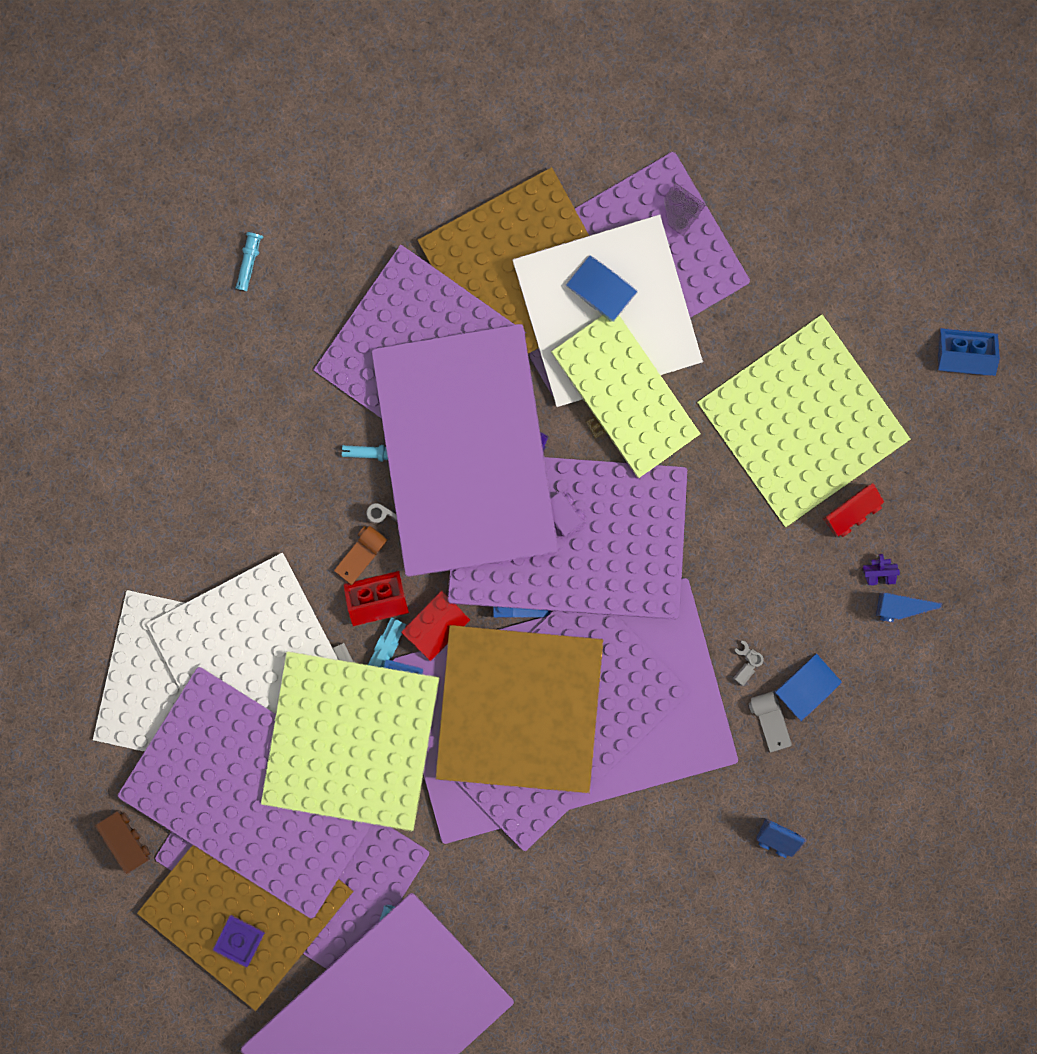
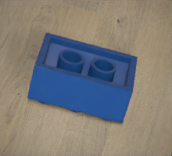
(968, 352)

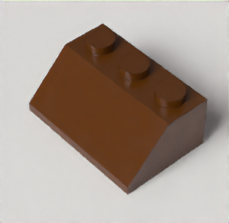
(123, 841)

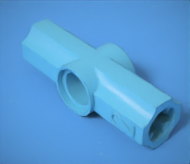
(387, 643)

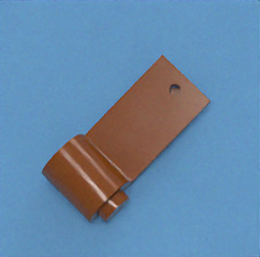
(361, 554)

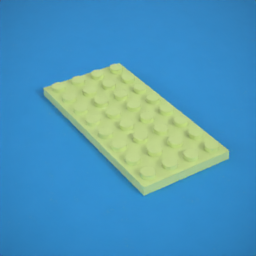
(625, 393)

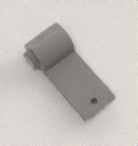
(377, 513)
(772, 720)

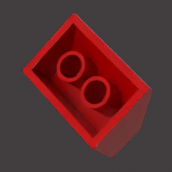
(854, 510)
(375, 598)
(431, 627)

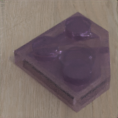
(681, 208)

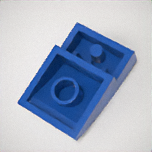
(601, 288)
(808, 687)

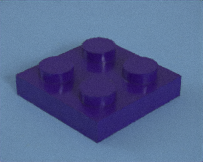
(239, 941)

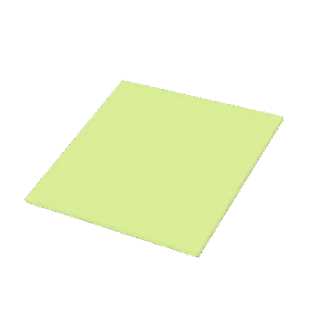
(803, 420)
(350, 741)

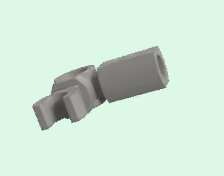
(755, 660)

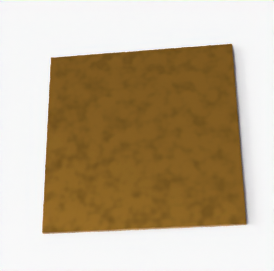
(482, 243)
(519, 709)
(197, 903)

